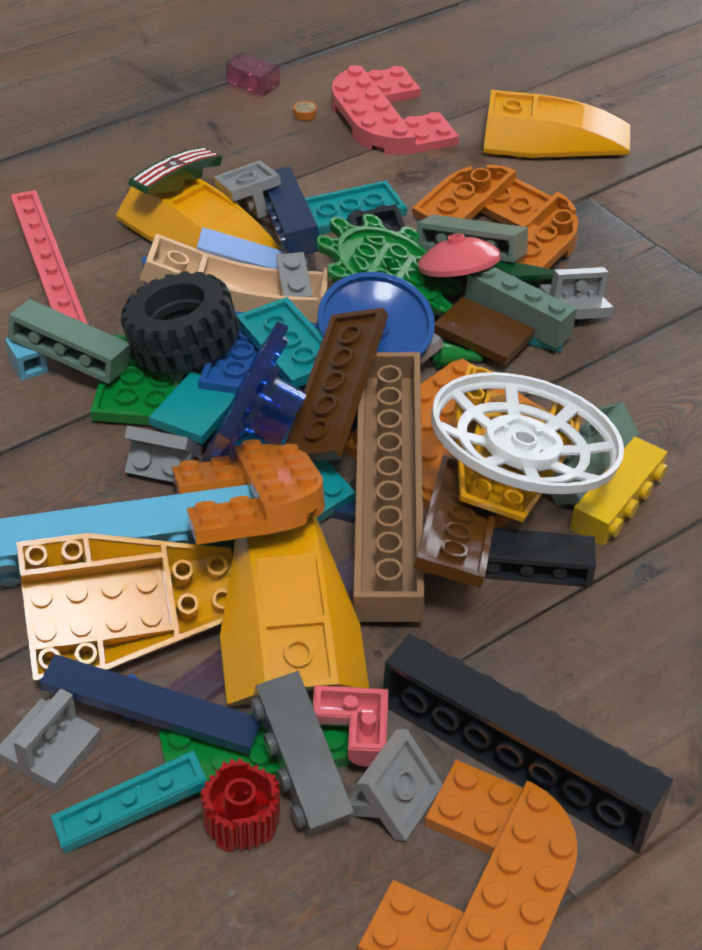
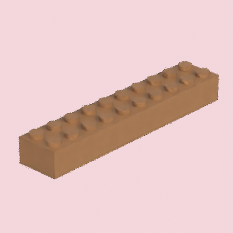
(389, 492)

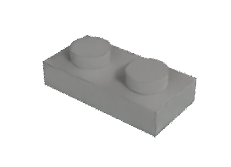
(293, 275)

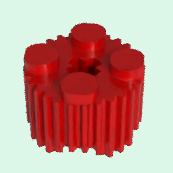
(240, 806)

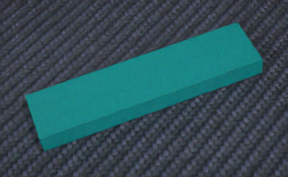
(128, 801)

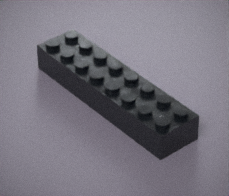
(526, 742)

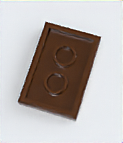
(484, 330)

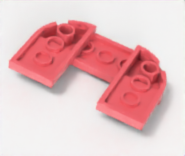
(375, 123)

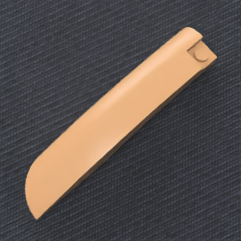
(248, 284)

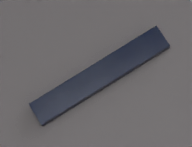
(152, 704)

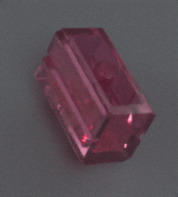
(253, 73)

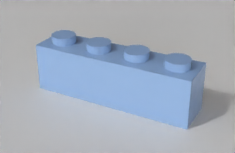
(237, 249)

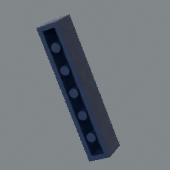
(291, 215)

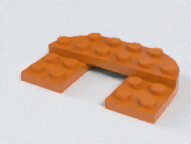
(510, 201)
(280, 478)
(520, 888)

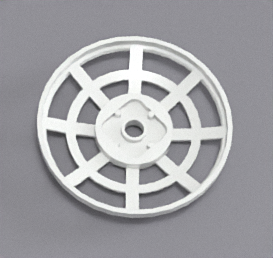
(524, 440)

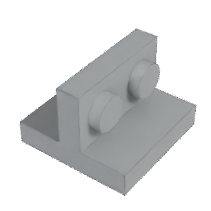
(247, 186)
(581, 289)
(155, 453)
(50, 741)
(397, 786)

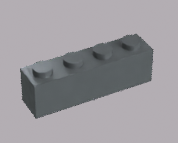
(302, 754)

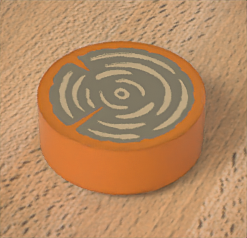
(304, 110)

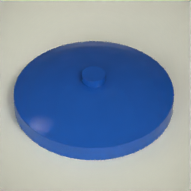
(410, 315)

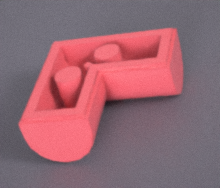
(361, 710)

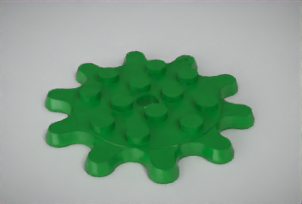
(376, 248)

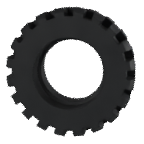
(180, 322)

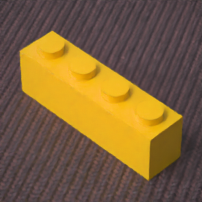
(605, 508)

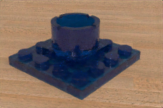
(262, 402)

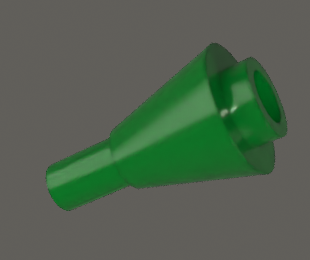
(453, 353)

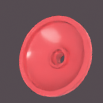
(458, 257)

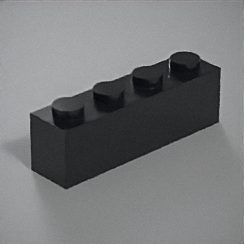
(541, 557)

